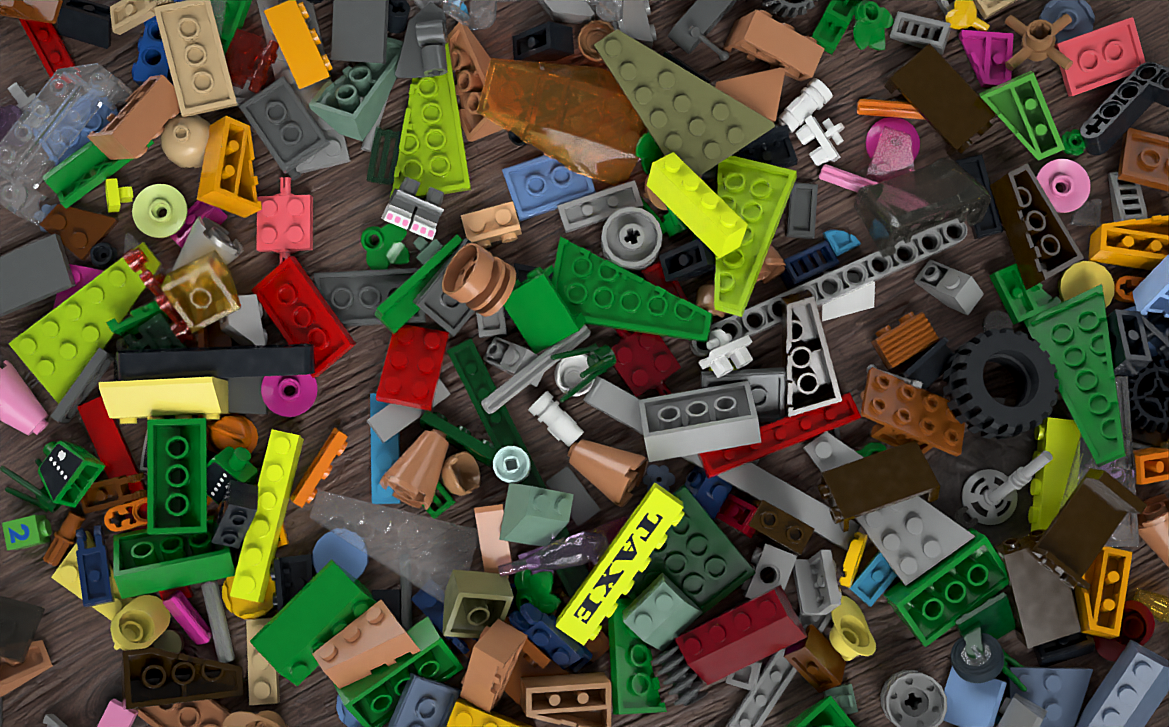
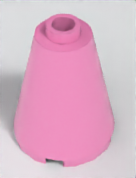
(18, 404)

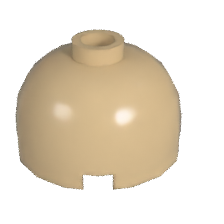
(185, 140)

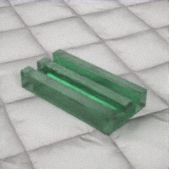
(388, 134)

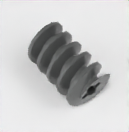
(679, 676)

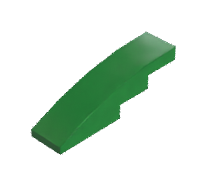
(834, 23)

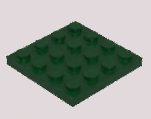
(696, 558)

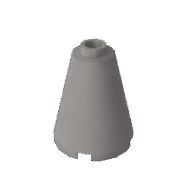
(204, 238)

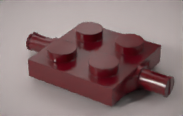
(644, 362)

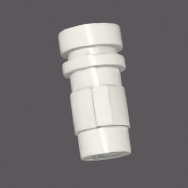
(804, 105)
(556, 419)

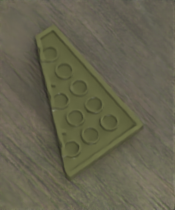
(678, 107)

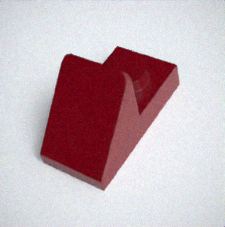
(737, 514)

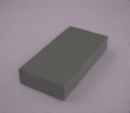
(802, 211)
(582, 505)

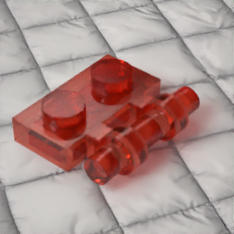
(242, 56)

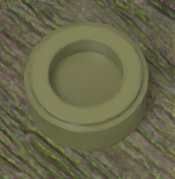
(170, 641)

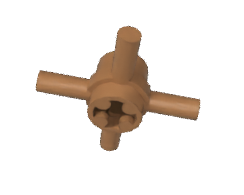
(1038, 41)

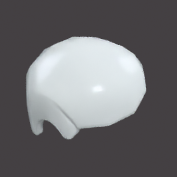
(568, 374)

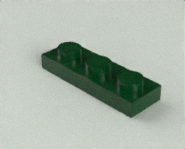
(459, 437)

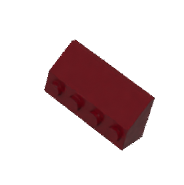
(741, 636)

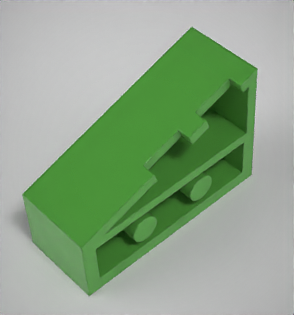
(1026, 114)

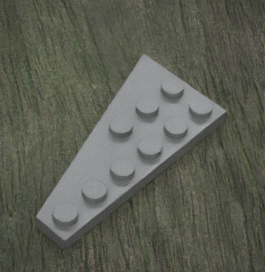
(907, 534)

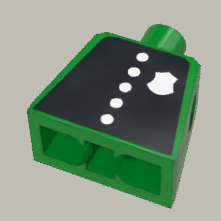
(227, 466)
(68, 472)

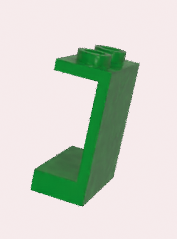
(541, 311)

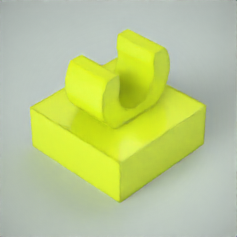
(116, 195)

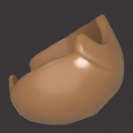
(591, 34)
(461, 473)

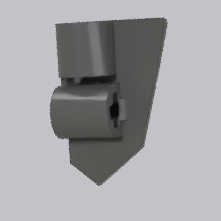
(424, 45)

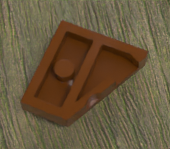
(78, 228)

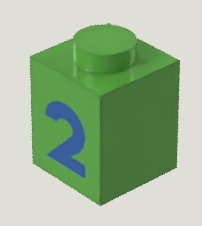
(27, 532)

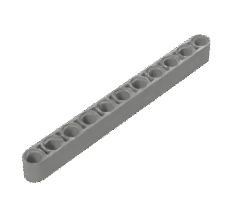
(839, 279)
(746, 478)

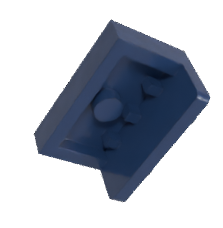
(709, 492)

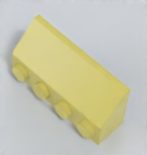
(165, 398)

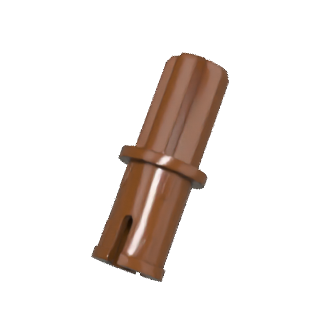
(63, 538)

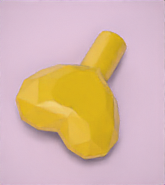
(965, 16)

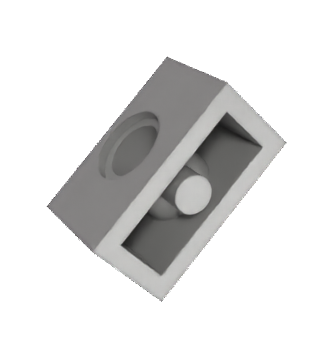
(772, 557)

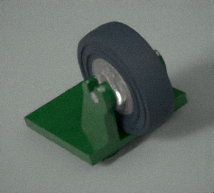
(978, 654)

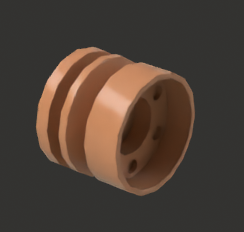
(479, 279)

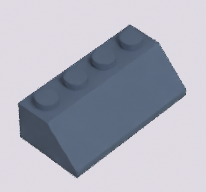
(1129, 690)

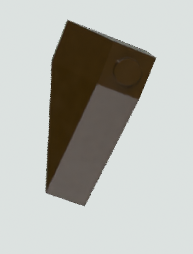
(167, 677)

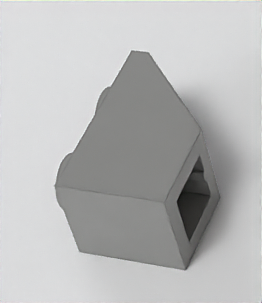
(569, 11)
(950, 286)
(245, 324)
(509, 357)

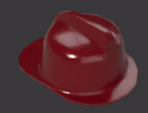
(1136, 625)

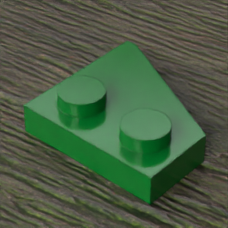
(1016, 299)
(137, 318)

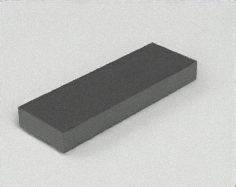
(83, 386)

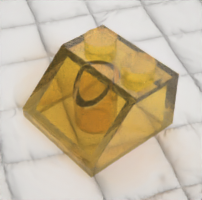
(202, 291)

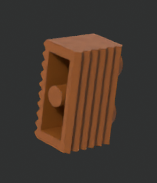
(904, 340)

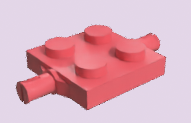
(285, 222)

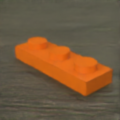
(319, 468)

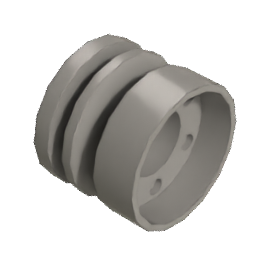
(927, 710)

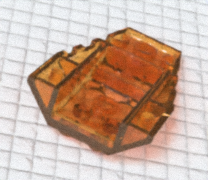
(567, 114)

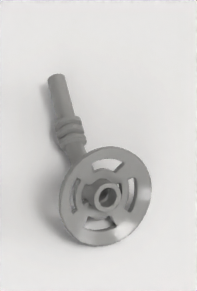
(996, 493)

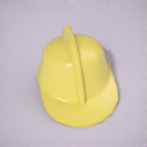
(139, 623)
(850, 631)

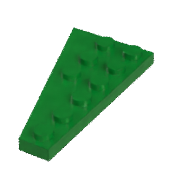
(621, 299)
(1080, 348)

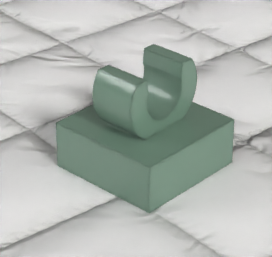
(427, 250)
(844, 697)

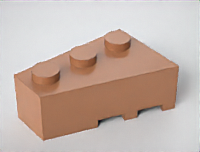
(775, 44)
(364, 645)
(492, 664)

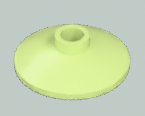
(147, 209)

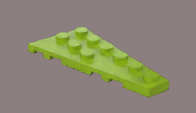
(433, 137)
(71, 334)

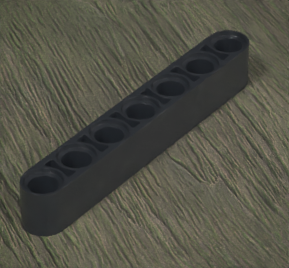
(216, 362)

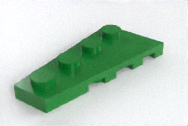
(631, 669)

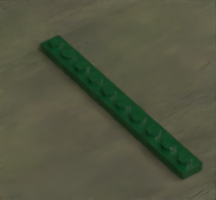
(504, 433)

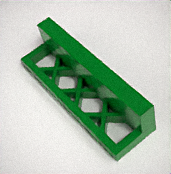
(82, 173)
(399, 306)

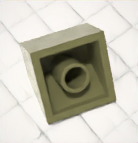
(474, 602)

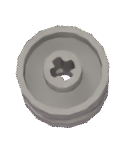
(635, 224)

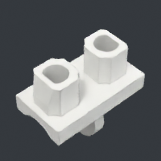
(813, 130)
(724, 349)

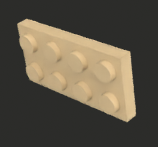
(195, 56)

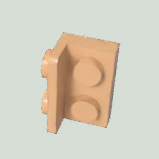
(492, 225)

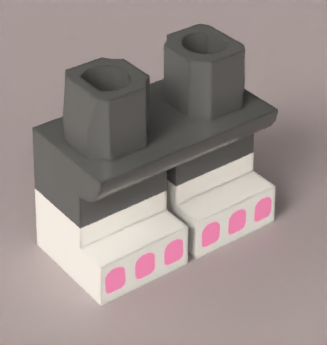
(425, 212)

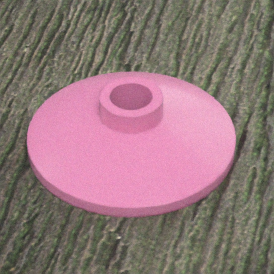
(1072, 178)

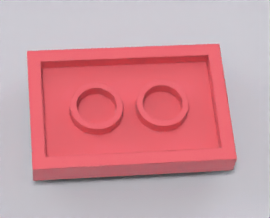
(1101, 56)

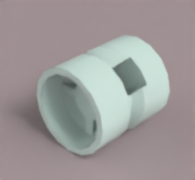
(512, 464)

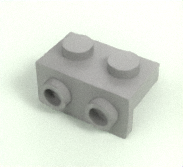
(817, 584)

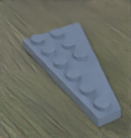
(1054, 689)

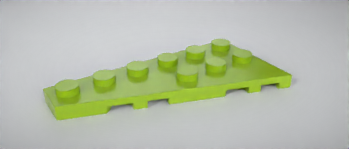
(759, 197)

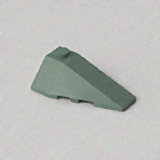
(358, 96)

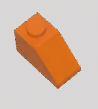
(1151, 465)

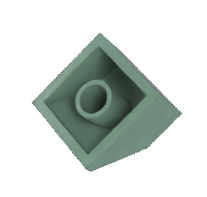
(534, 514)
(660, 613)

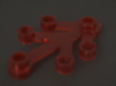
(136, 261)

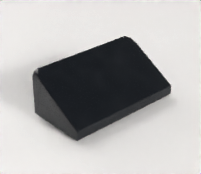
(1064, 649)

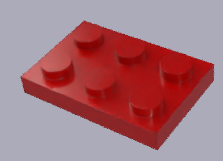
(413, 367)

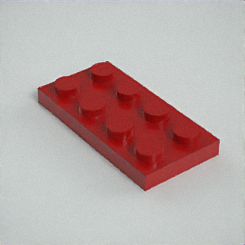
(303, 313)

